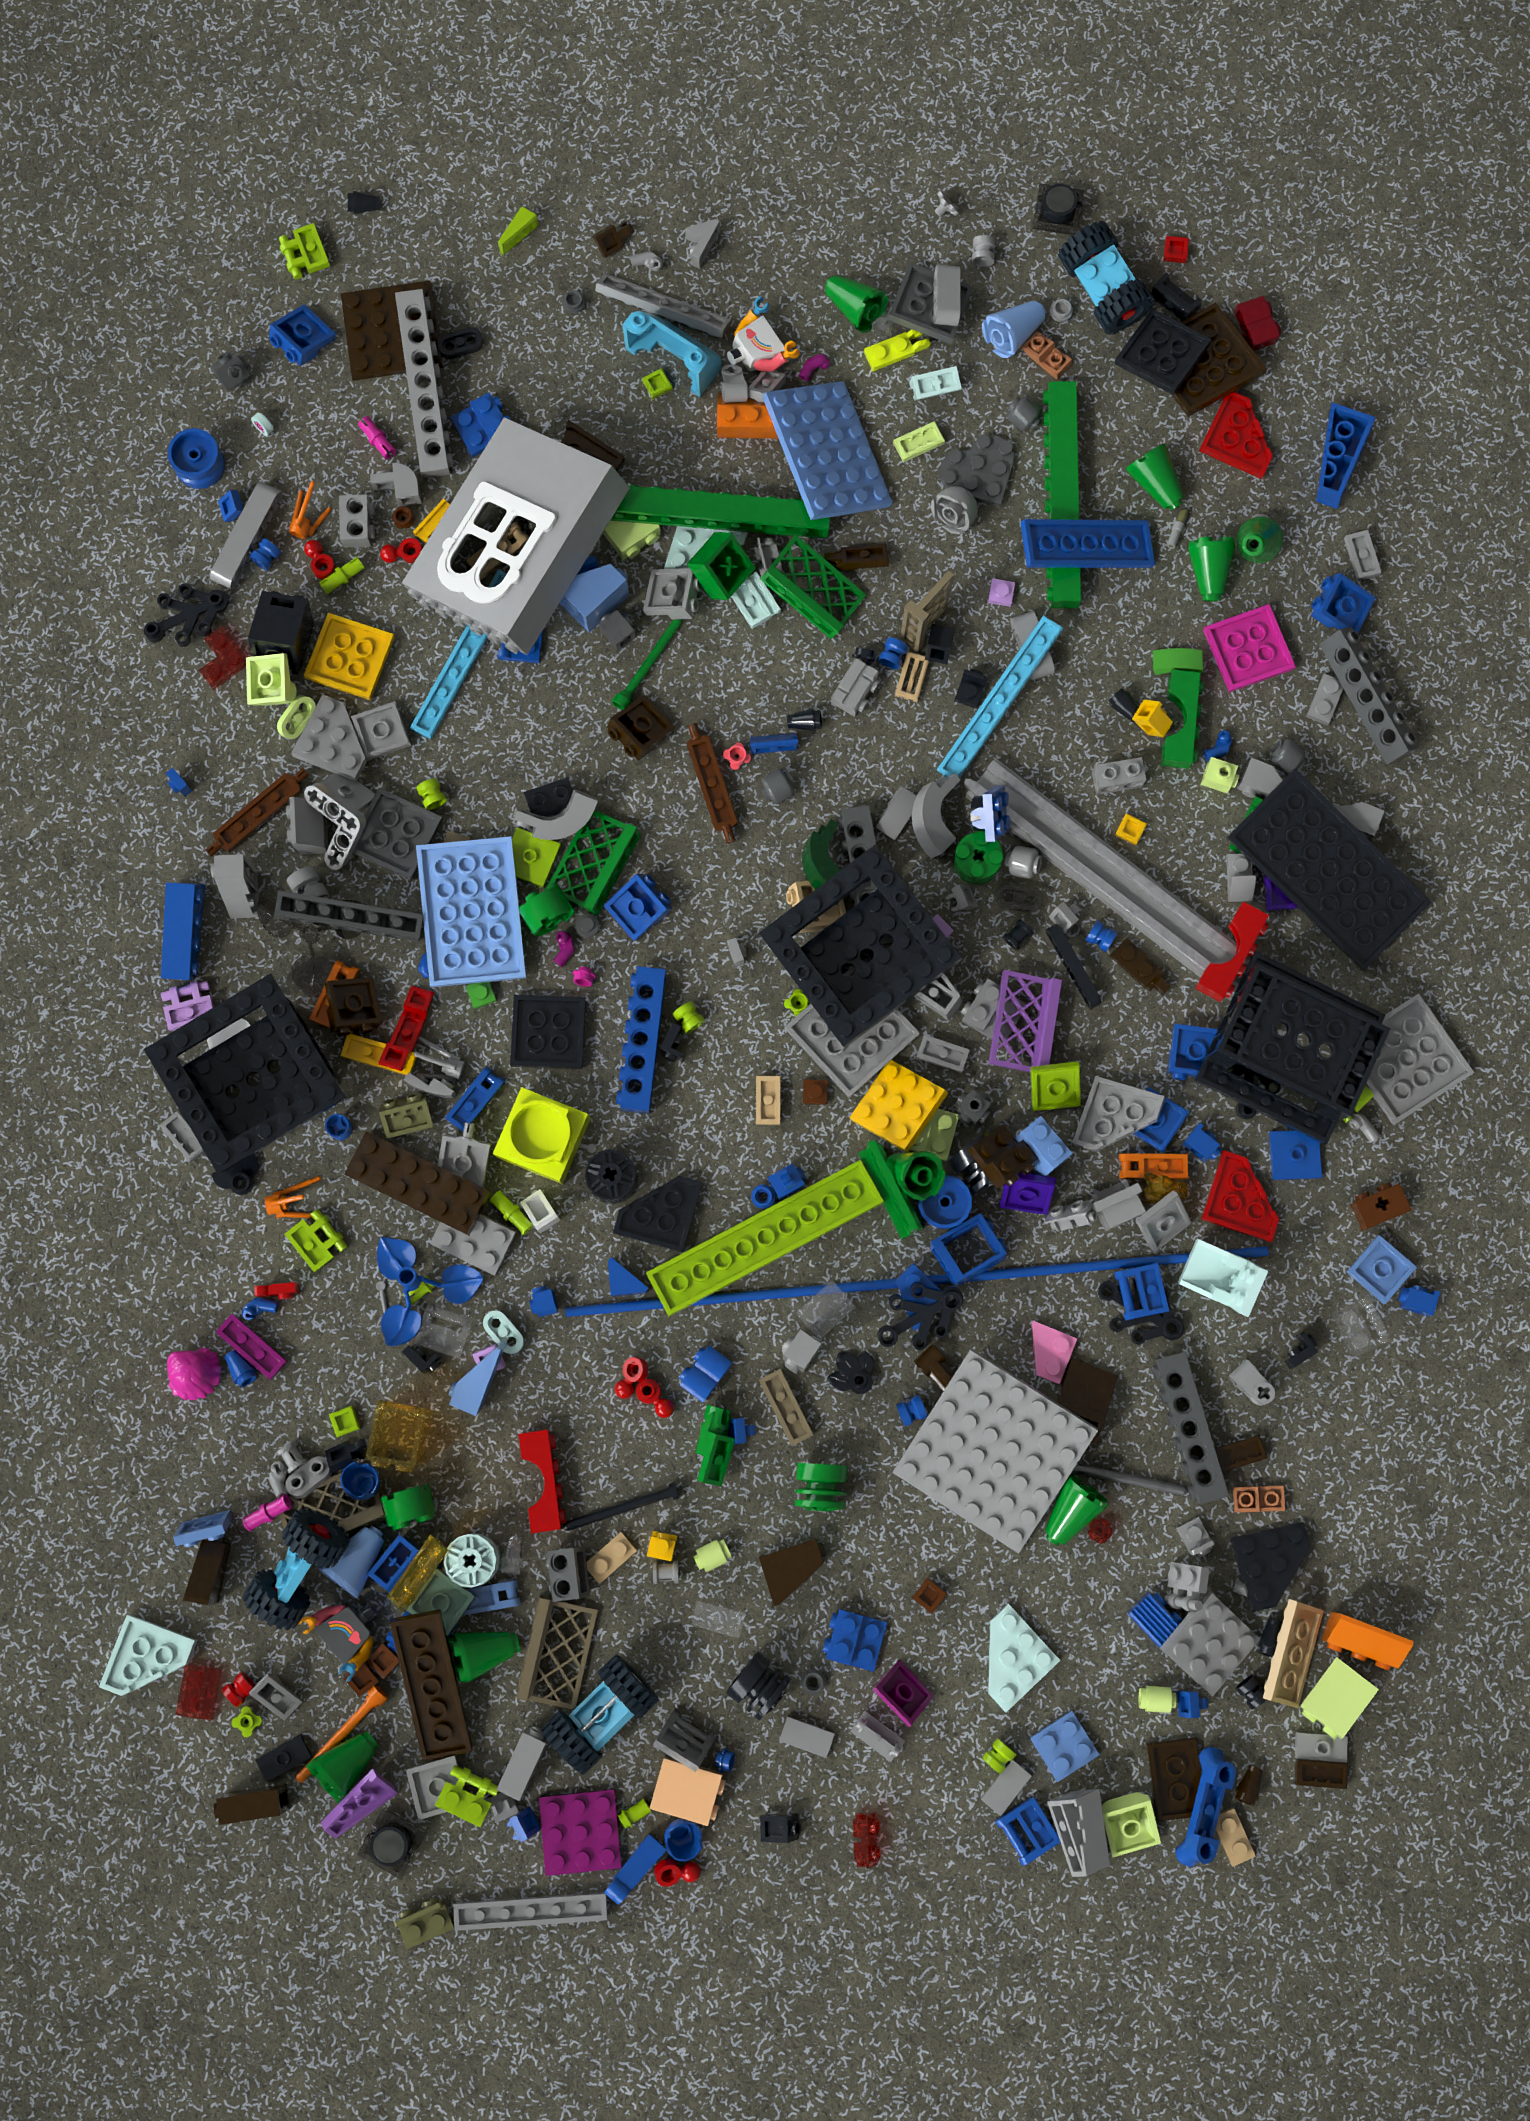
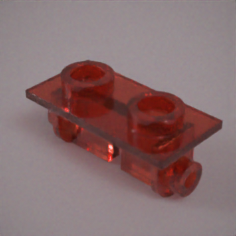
(866, 1852)

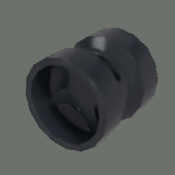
(1252, 1691)

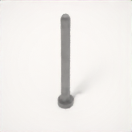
(1129, 1479)

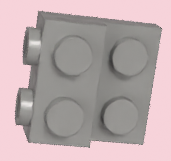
(672, 593)
(982, 1011)

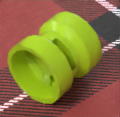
(431, 793)
(689, 1018)
(998, 1756)

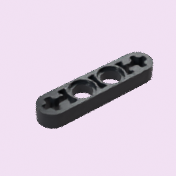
(1073, 966)

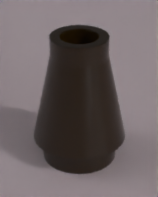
(1249, 1786)

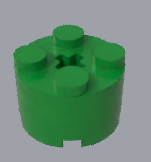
(977, 871)
(546, 910)
(409, 1505)

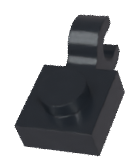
(344, 1454)

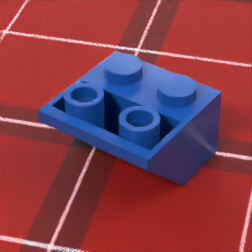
(394, 1562)

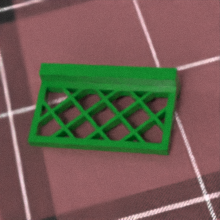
(798, 597)
(612, 865)
(894, 1197)

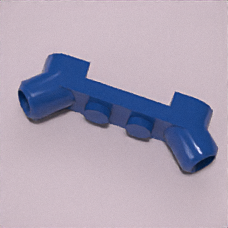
(1215, 1778)

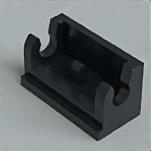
(1174, 298)

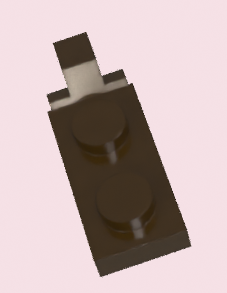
(859, 557)
(1140, 967)

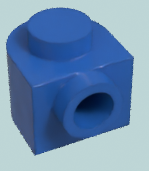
(543, 1302)

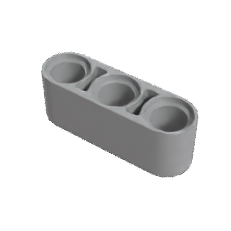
(946, 295)
(1023, 626)

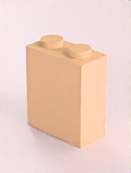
(687, 1792)

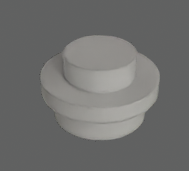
(1061, 310)

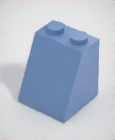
(595, 595)
(1045, 1145)

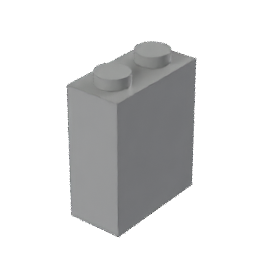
(523, 1763)

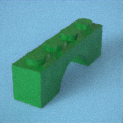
(1183, 690)

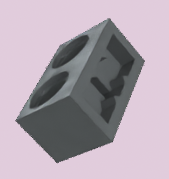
(574, 1573)

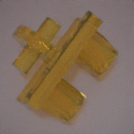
(1161, 1186)

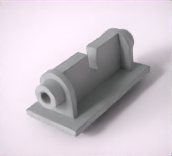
(766, 552)
(1062, 1217)
(877, 1736)

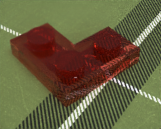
(229, 658)

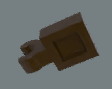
(610, 238)

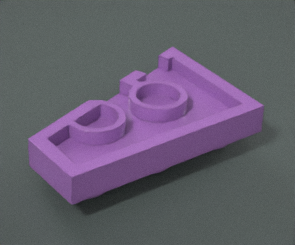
(359, 1803)

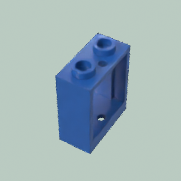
(948, 1264)

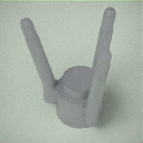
(451, 1067)

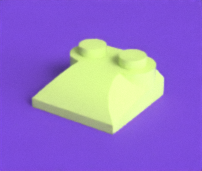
(269, 680)
(1130, 1823)

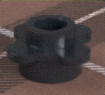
(864, 655)

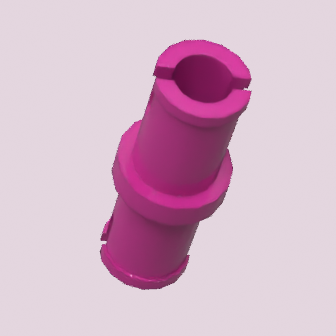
(377, 437)
(267, 1512)

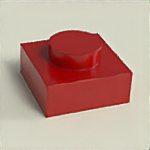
(1175, 249)

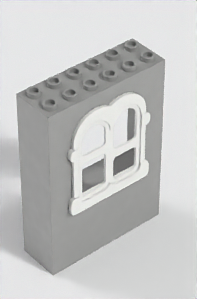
(531, 478)

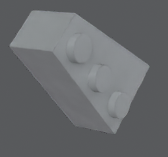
(237, 884)
(941, 997)
(1081, 1830)

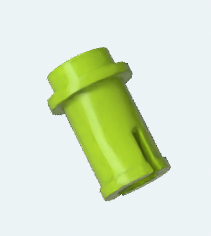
(423, 1289)
(634, 1813)

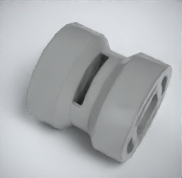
(983, 252)

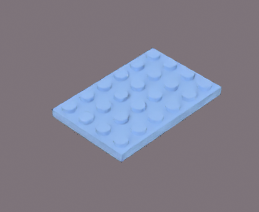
(470, 912)

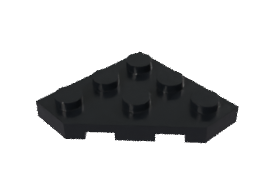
(661, 1215)
(1270, 1562)

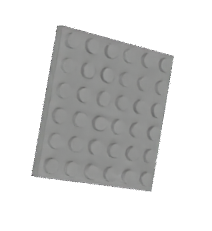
(995, 1450)

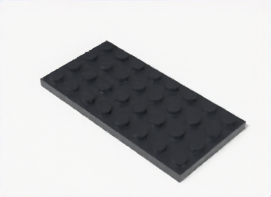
(1328, 869)

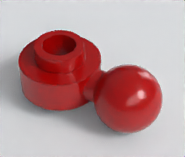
(314, 550)
(390, 553)
(624, 1387)
(663, 1407)
(689, 1872)

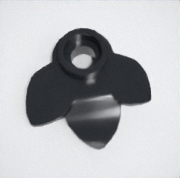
(244, 1170)
(850, 1370)

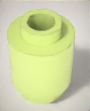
(712, 1555)
(1157, 1699)

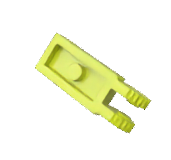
(894, 349)

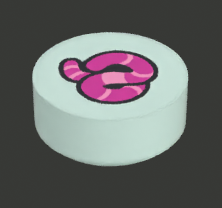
(262, 424)

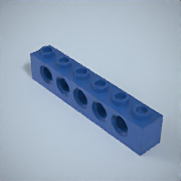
(641, 1101)

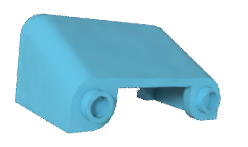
(647, 330)

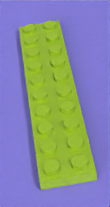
(764, 1238)

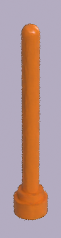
(375, 1697)

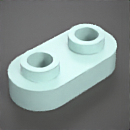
(503, 1332)

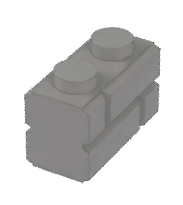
(855, 688)

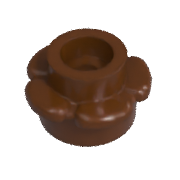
(403, 512)

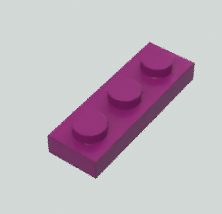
(251, 1346)

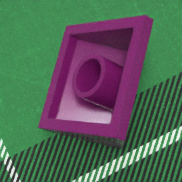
(903, 1692)

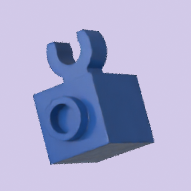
(787, 1181)

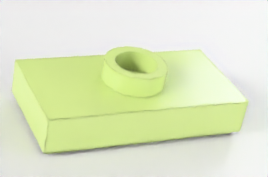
(918, 441)

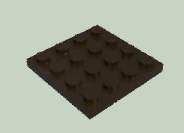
(375, 331)
(1223, 367)

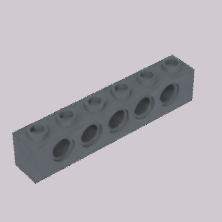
(1358, 691)
(859, 819)
(348, 916)
(1215, 1486)

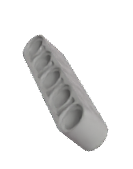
(245, 535)

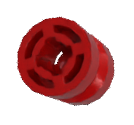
(238, 1689)

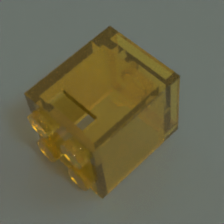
(398, 1428)

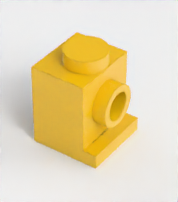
(1152, 718)
(662, 1546)

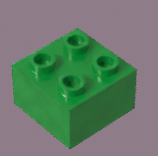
(721, 565)

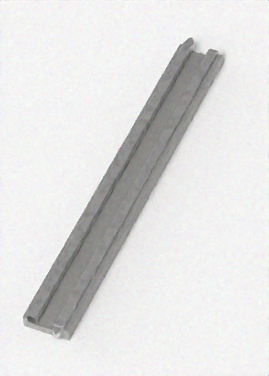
(1108, 874)

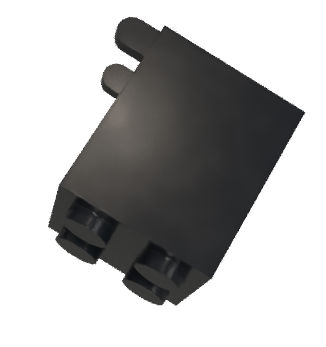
(282, 626)

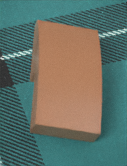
(1046, 355)
(1259, 1499)

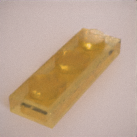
(417, 1573)

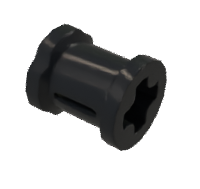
(1018, 935)

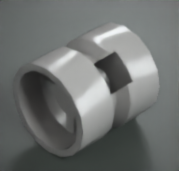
(306, 882)

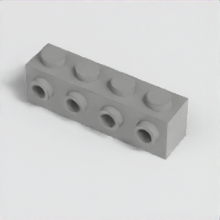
(800, 1351)

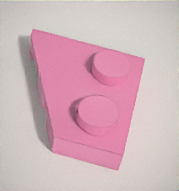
(1051, 1351)

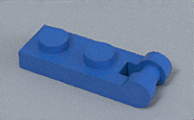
(475, 1099)

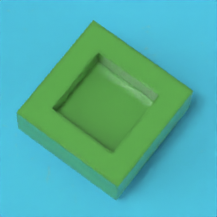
(481, 994)

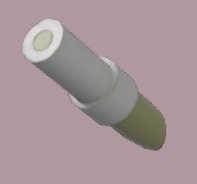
(1177, 528)

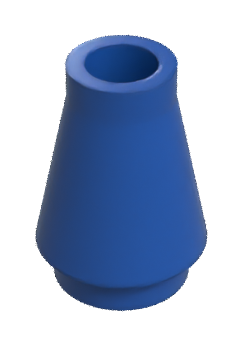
(240, 1369)

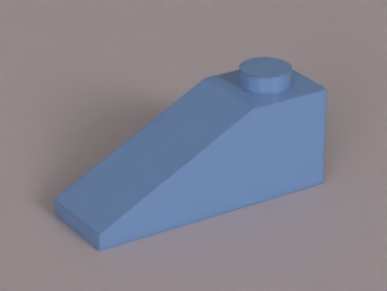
(473, 1387)

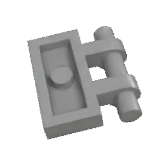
(1189, 1578)

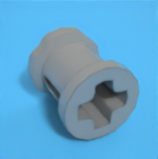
(292, 1465)
(665, 1572)

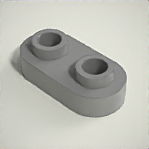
(309, 1479)

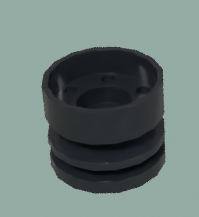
(964, 1161)
(625, 1180)
(759, 1685)

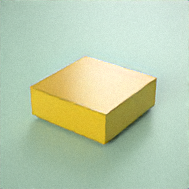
(1131, 829)

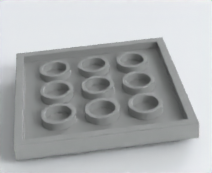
(861, 1060)
(1414, 1061)

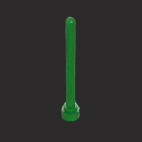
(623, 699)

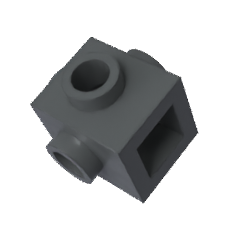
(230, 370)
(969, 1115)

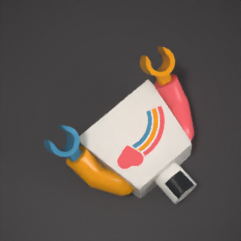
(758, 344)

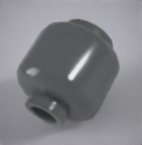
(1023, 413)
(1287, 755)
(777, 786)

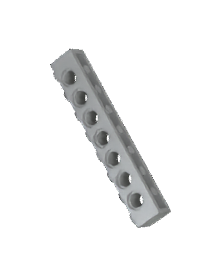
(408, 304)

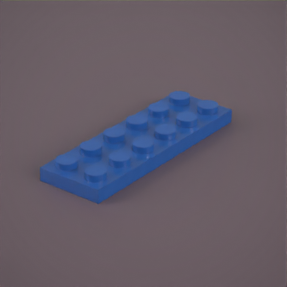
(1087, 543)

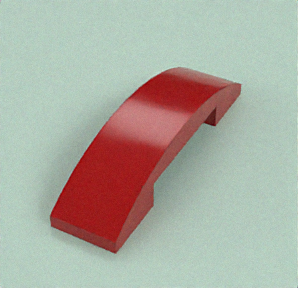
(408, 1029)

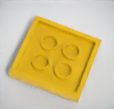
(349, 656)
(898, 1105)

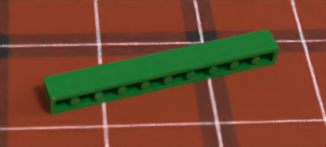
(1062, 481)
(719, 512)

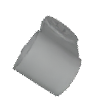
(733, 385)
(1249, 1380)

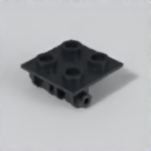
(549, 798)

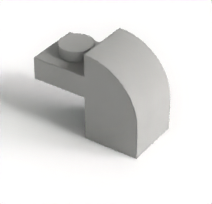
(402, 480)

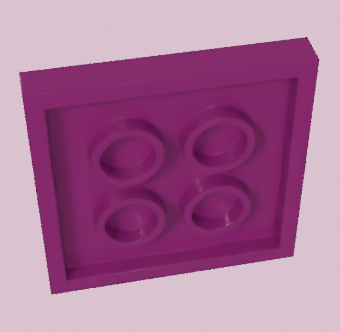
(580, 1832)

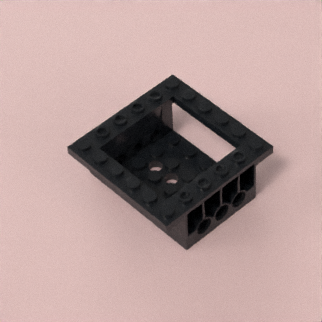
(894, 974)
(1247, 1036)
(260, 1113)

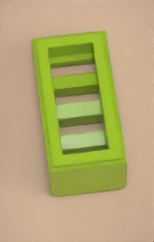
(519, 228)

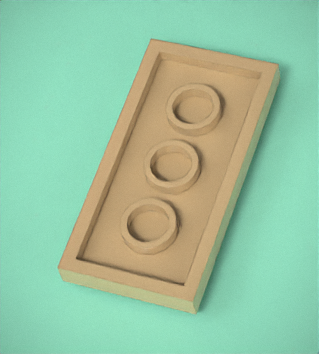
(1293, 1653)

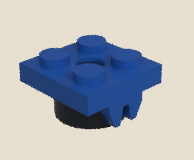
(990, 814)

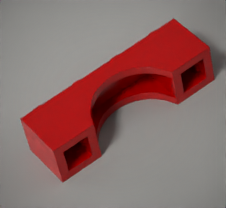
(1245, 926)
(537, 1449)

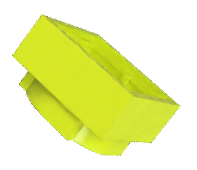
(542, 1135)

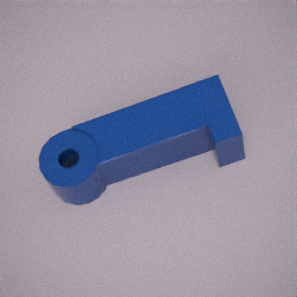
(635, 1868)

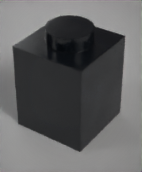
(939, 644)

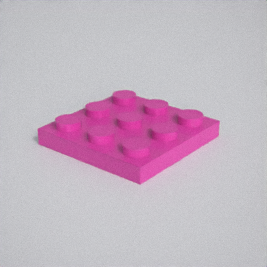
(1249, 648)

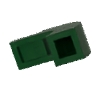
(816, 858)

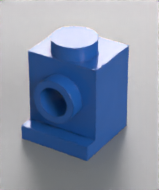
(1202, 1144)
(1418, 1300)

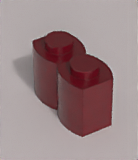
(1257, 323)

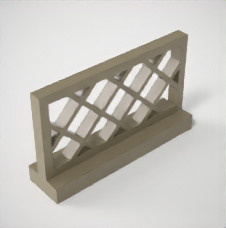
(920, 617)
(351, 1524)
(535, 1648)

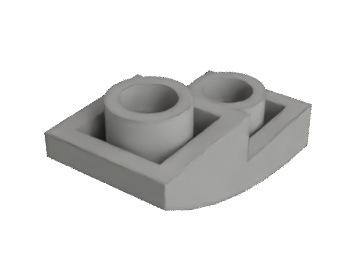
(897, 813)
(435, 1088)

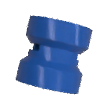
(264, 555)
(893, 653)
(1101, 936)
(335, 1124)
(911, 1410)

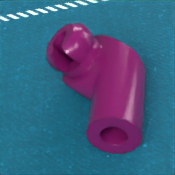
(819, 360)
(566, 948)

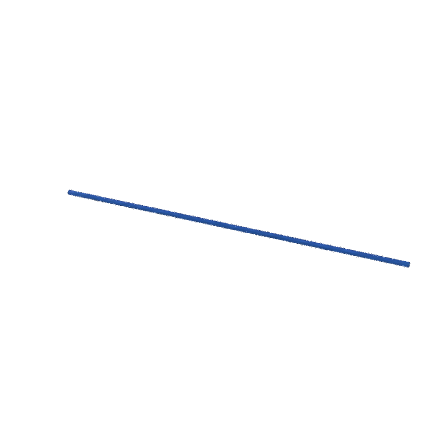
(891, 1283)

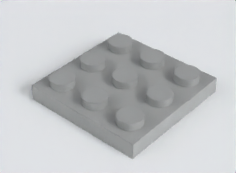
(1210, 1644)

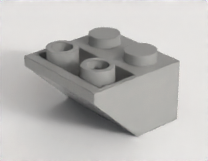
(308, 827)

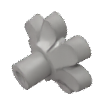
(945, 205)

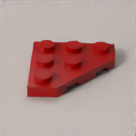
(1237, 437)
(1239, 1200)

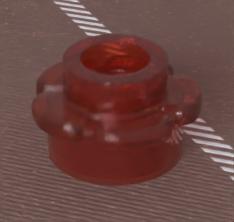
(1099, 1524)

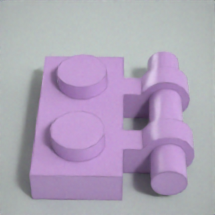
(183, 1012)

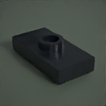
(283, 1758)

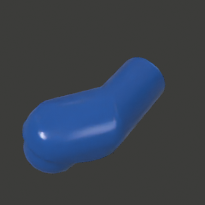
(1221, 747)
(257, 1306)

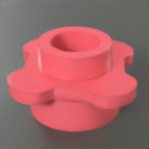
(730, 754)

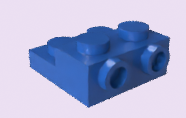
(300, 335)
(478, 422)
(1342, 603)
(638, 905)
(1188, 1050)
(854, 1639)

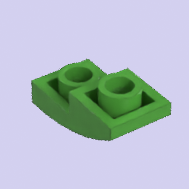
(1177, 659)

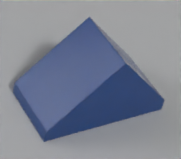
(623, 1282)

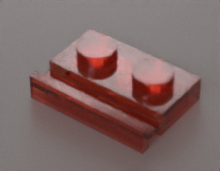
(198, 1692)

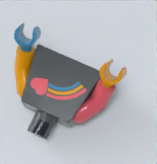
(345, 1633)

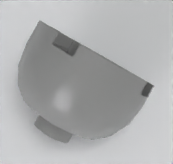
(955, 508)

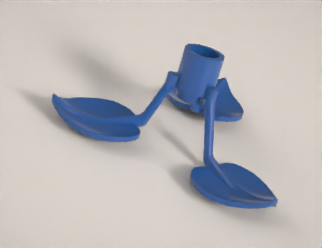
(396, 1261)

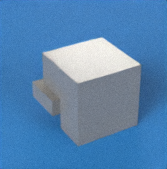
(1117, 1204)

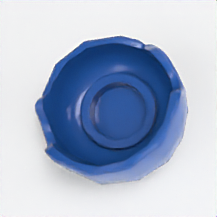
(360, 1481)
(683, 1839)

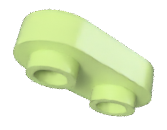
(296, 717)

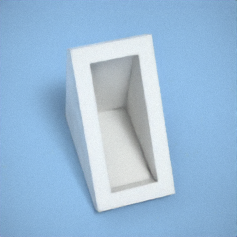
(540, 1211)

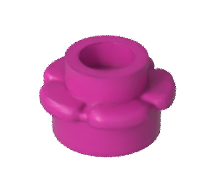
(583, 977)

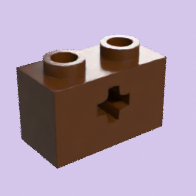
(1394, 1205)

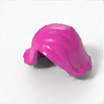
(193, 1373)

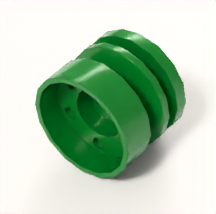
(821, 1486)

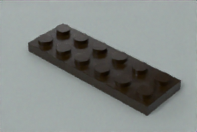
(417, 1183)
(431, 1685)

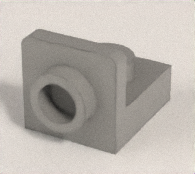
(1195, 1537)

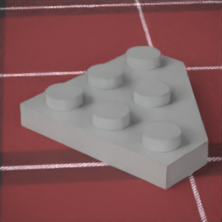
(331, 740)
(1115, 1113)

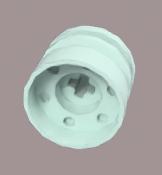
(486, 1560)

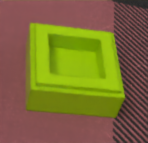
(657, 383)
(344, 1421)

